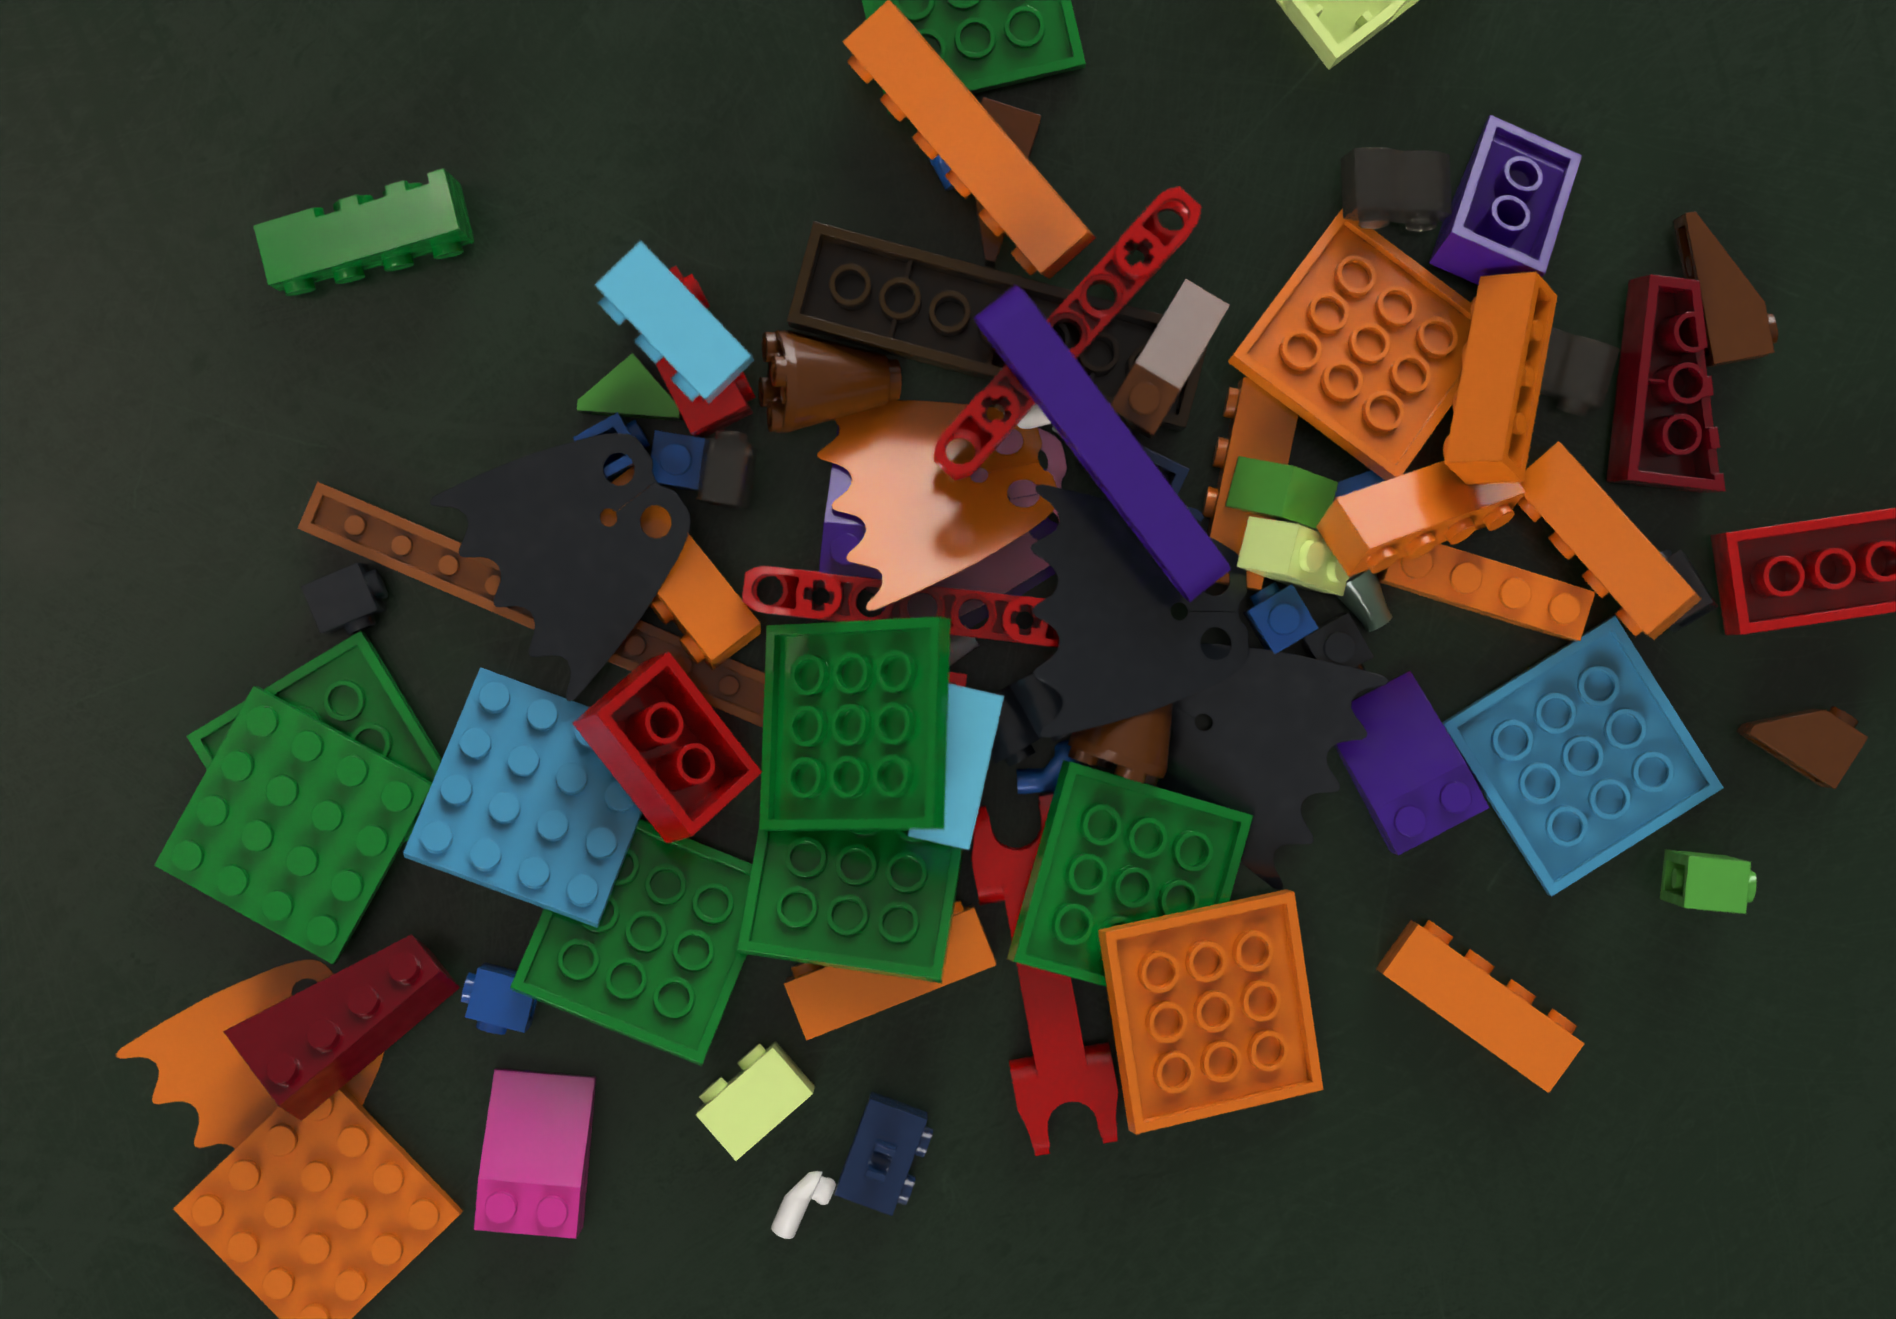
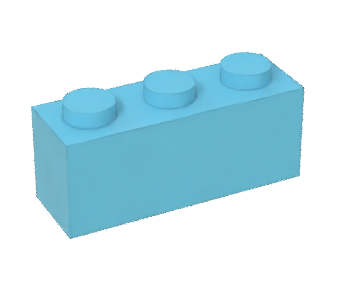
(672, 324)
(970, 740)

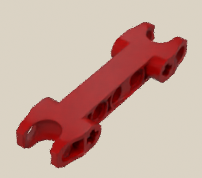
(1113, 271)
(845, 590)
(1060, 1063)

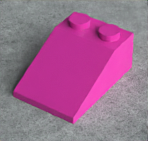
(536, 1154)

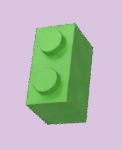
(1707, 881)

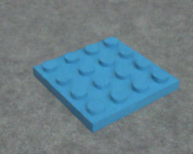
(1582, 756)
(526, 803)

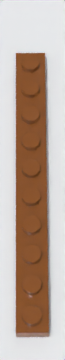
(437, 562)

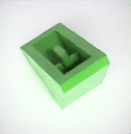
(630, 392)
(1280, 492)

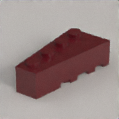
(1663, 391)
(341, 1024)

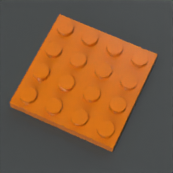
(1361, 346)
(1210, 1010)
(318, 1210)

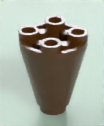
(821, 380)
(1133, 743)

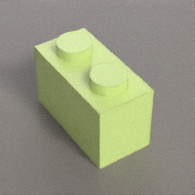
(1291, 556)
(754, 1099)

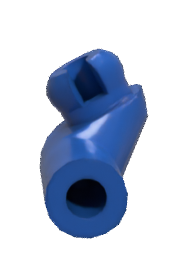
(1044, 779)

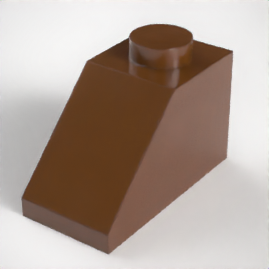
(1810, 741)

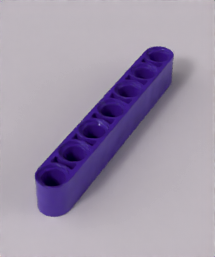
(1102, 443)

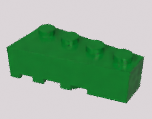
(365, 234)

